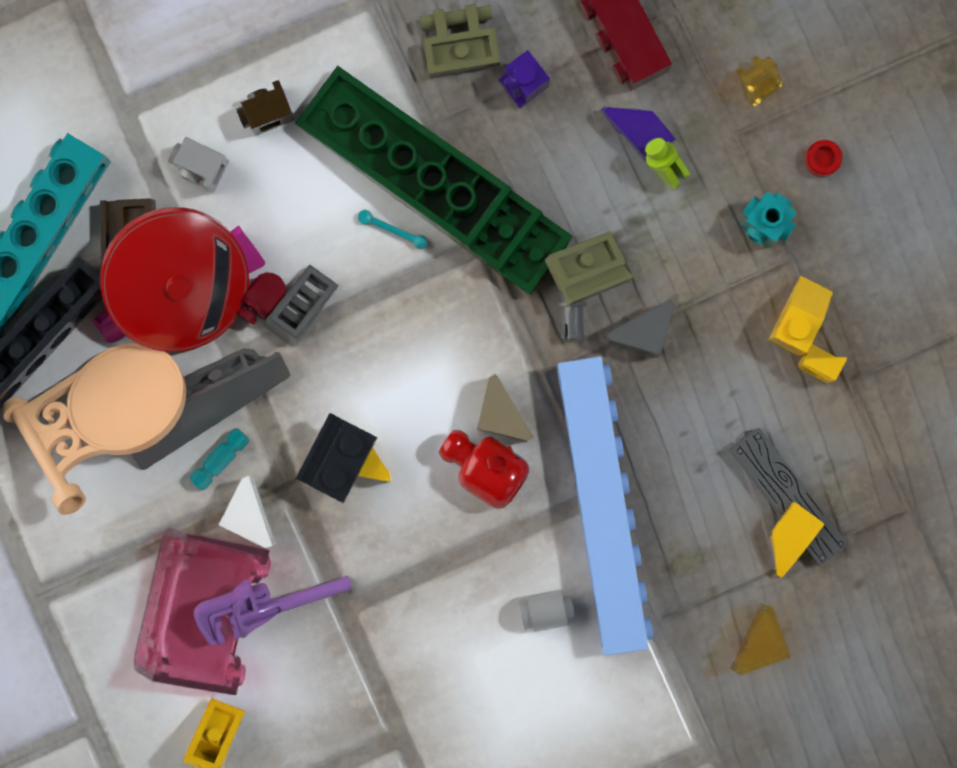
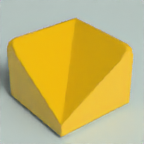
(821, 364)

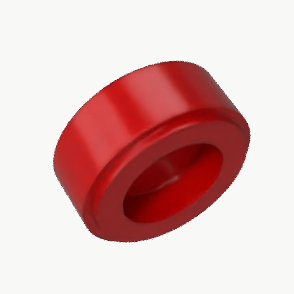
(823, 158)

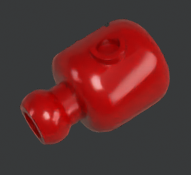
(487, 469)

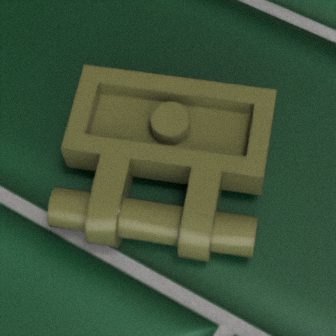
(461, 50)

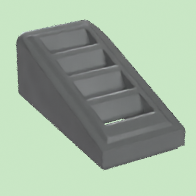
(282, 329)

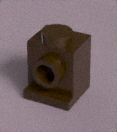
(265, 110)

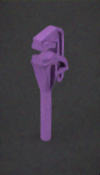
(252, 607)

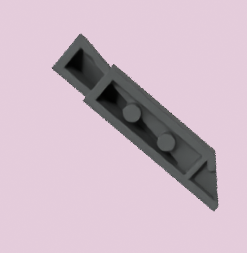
(216, 394)

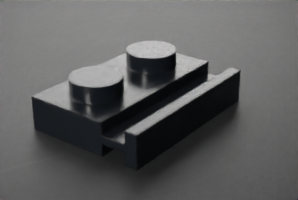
(336, 458)

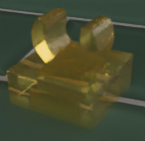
(760, 80)

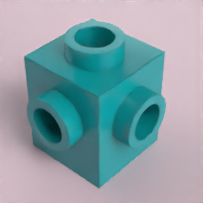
(763, 231)

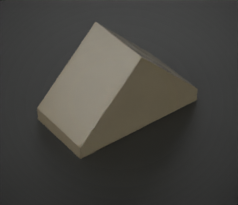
(500, 414)

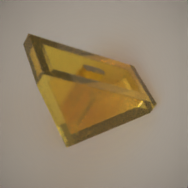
(762, 644)

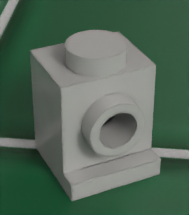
(198, 163)

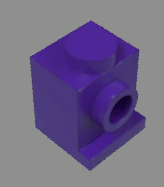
(524, 79)

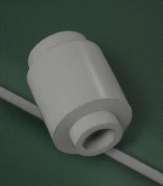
(546, 610)

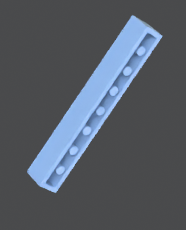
(603, 507)

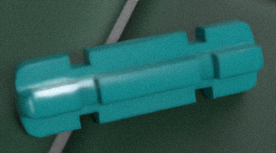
(219, 459)

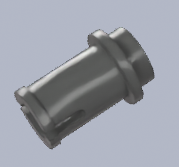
(572, 319)

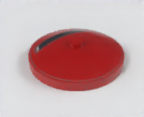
(174, 279)

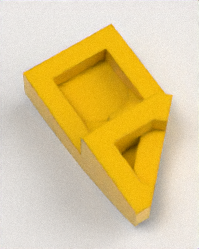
(793, 536)

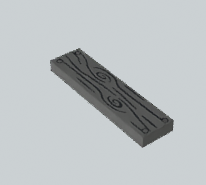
(782, 488)

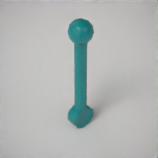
(365, 218)

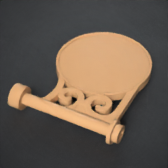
(114, 405)

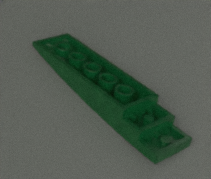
(433, 179)

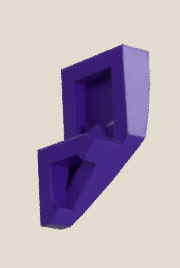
(637, 126)

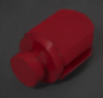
(262, 297)

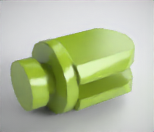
(664, 160)

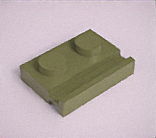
(588, 268)

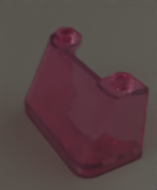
(186, 573)

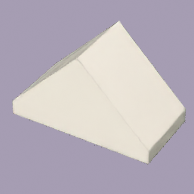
(247, 516)

